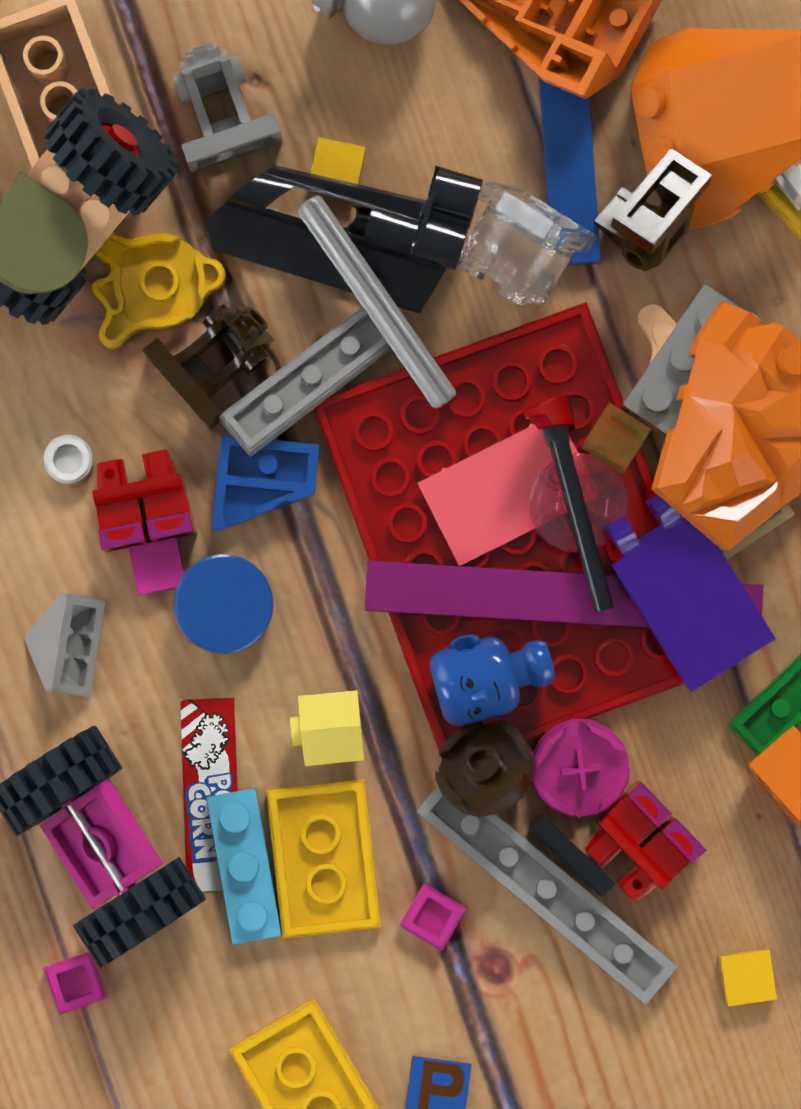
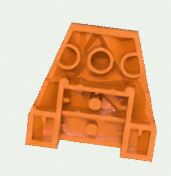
(737, 428)

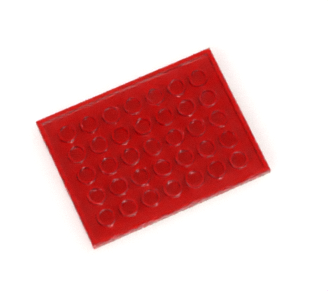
(392, 438)

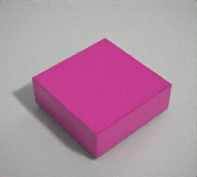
(157, 565)
(433, 916)
(75, 982)

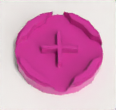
(580, 768)

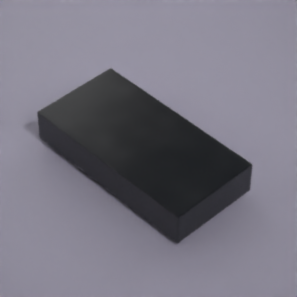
(571, 855)

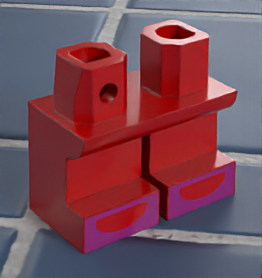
(121, 509)
(658, 857)

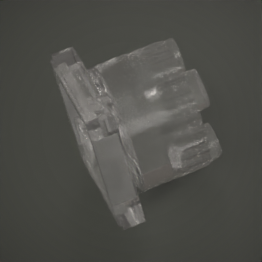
(522, 243)

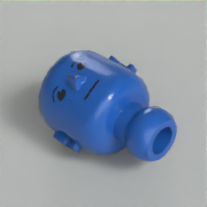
(483, 680)

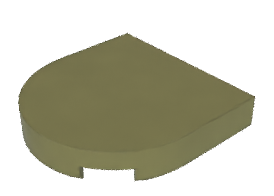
(39, 238)

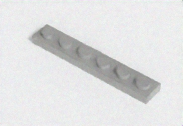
(553, 896)

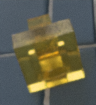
(616, 438)

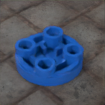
(223, 604)

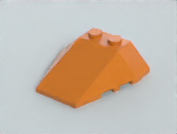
(569, 41)
(725, 105)

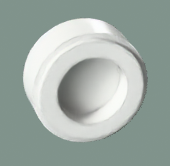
(69, 459)

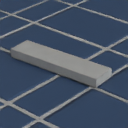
(305, 382)

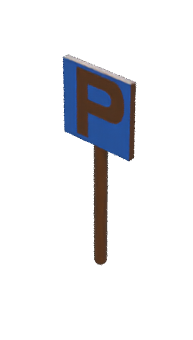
(437, 1084)

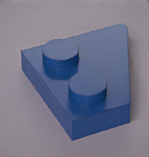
(264, 482)

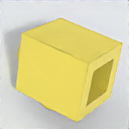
(328, 728)

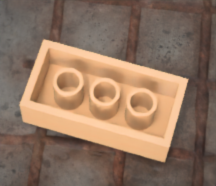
(43, 64)

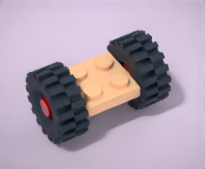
(103, 167)

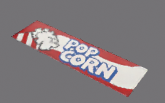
(207, 771)

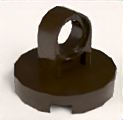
(485, 768)

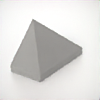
(67, 644)

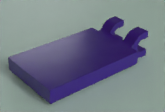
(687, 595)

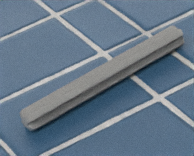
(376, 301)

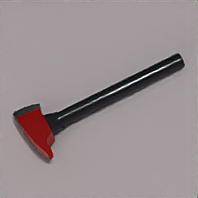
(555, 419)

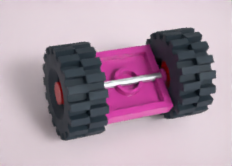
(99, 844)

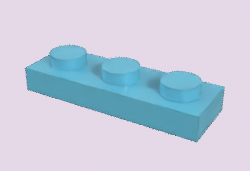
(244, 866)

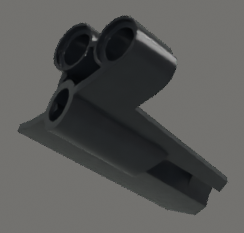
(398, 235)

